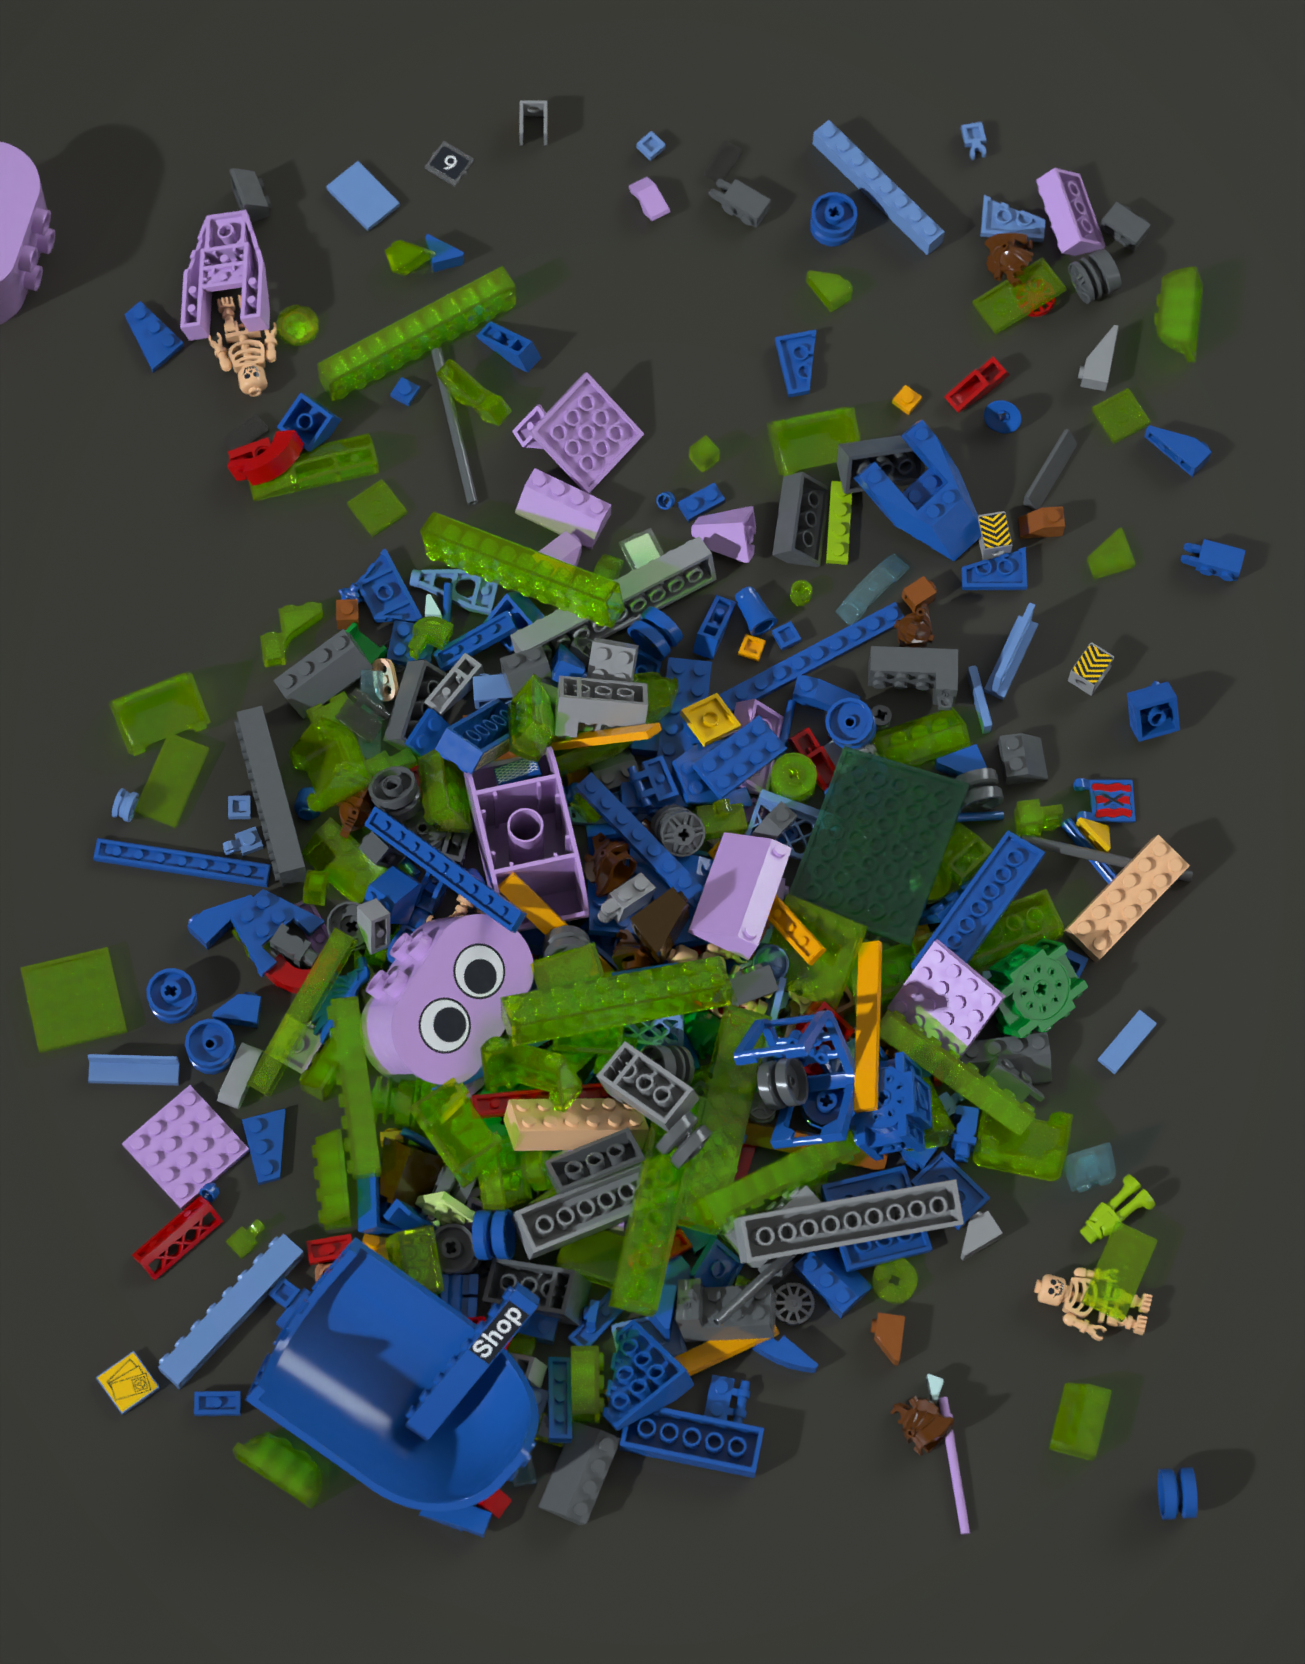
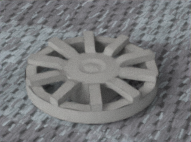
(794, 1303)

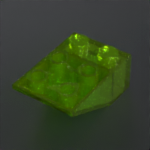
(965, 854)

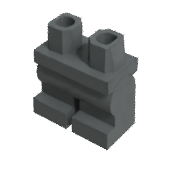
(293, 948)

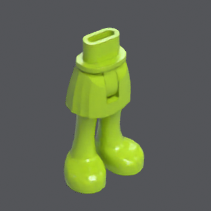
(1103, 1217)

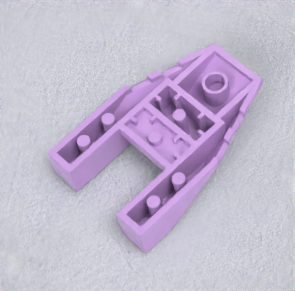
(222, 261)

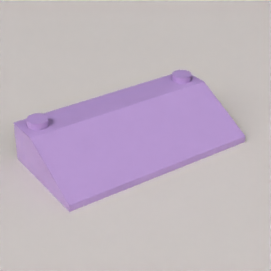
(739, 892)

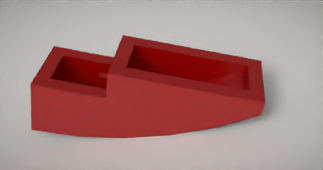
(976, 385)
(806, 744)

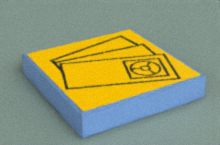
(128, 1383)

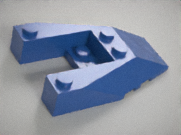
(934, 505)

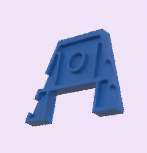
(692, 785)
(261, 918)

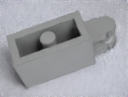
(627, 899)

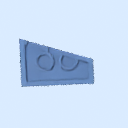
(1001, 218)

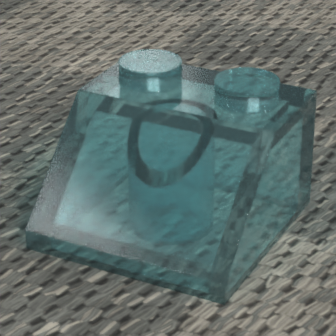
(1090, 1167)

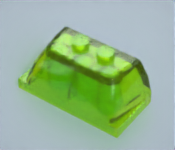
(1180, 311)
(531, 721)
(282, 1466)

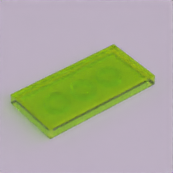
(1008, 304)
(172, 780)
(1119, 1271)

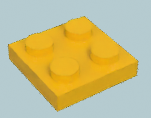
(710, 719)

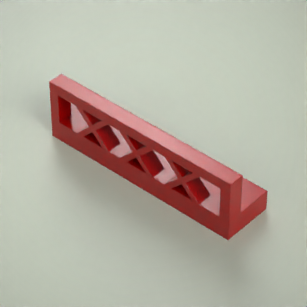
(172, 1232)

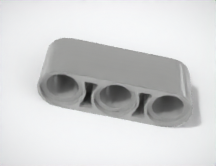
(234, 1086)

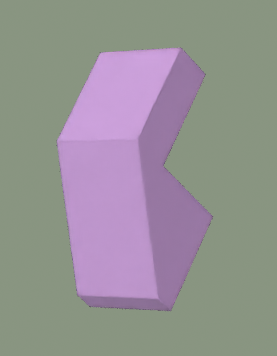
(650, 198)

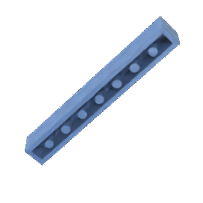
(878, 187)
(231, 1311)

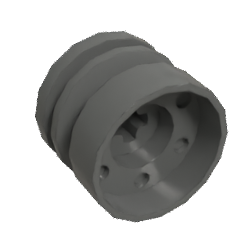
(1095, 276)
(670, 822)
(341, 918)
(674, 1059)

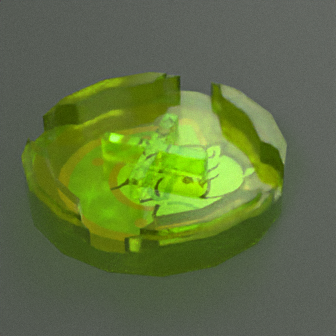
(297, 325)

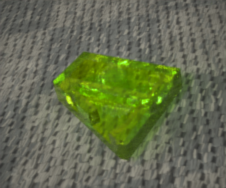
(1111, 556)

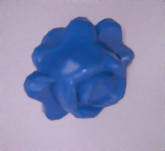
(351, 593)

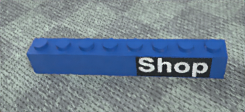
(472, 1361)

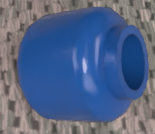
(301, 806)

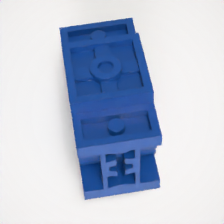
(901, 1113)

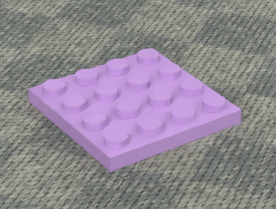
(586, 433)
(947, 999)
(185, 1147)

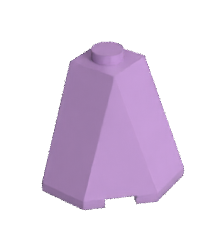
(728, 532)
(564, 548)

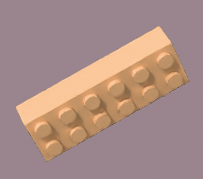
(1126, 898)
(538, 1127)

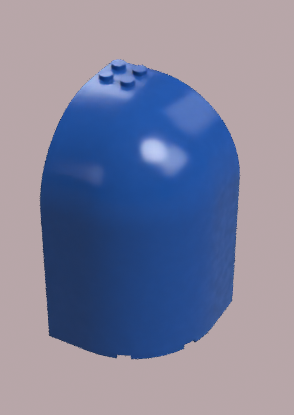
(363, 1358)

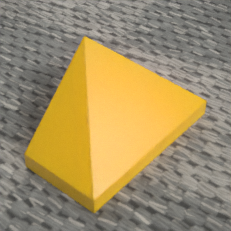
(1096, 833)

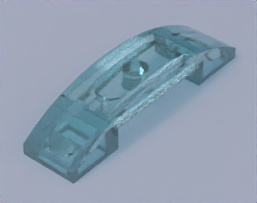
(871, 588)
(373, 685)

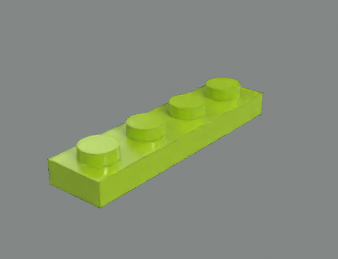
(838, 525)

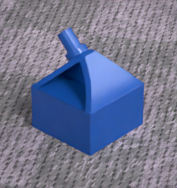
(1153, 711)

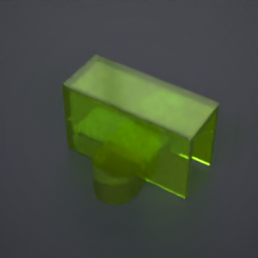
(722, 818)

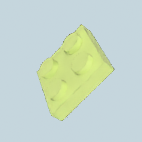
(445, 1208)

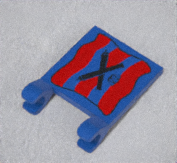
(1108, 800)

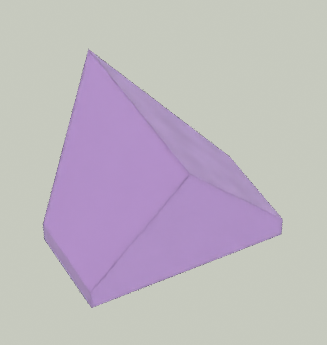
(522, 429)

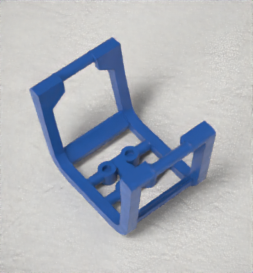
(803, 1047)

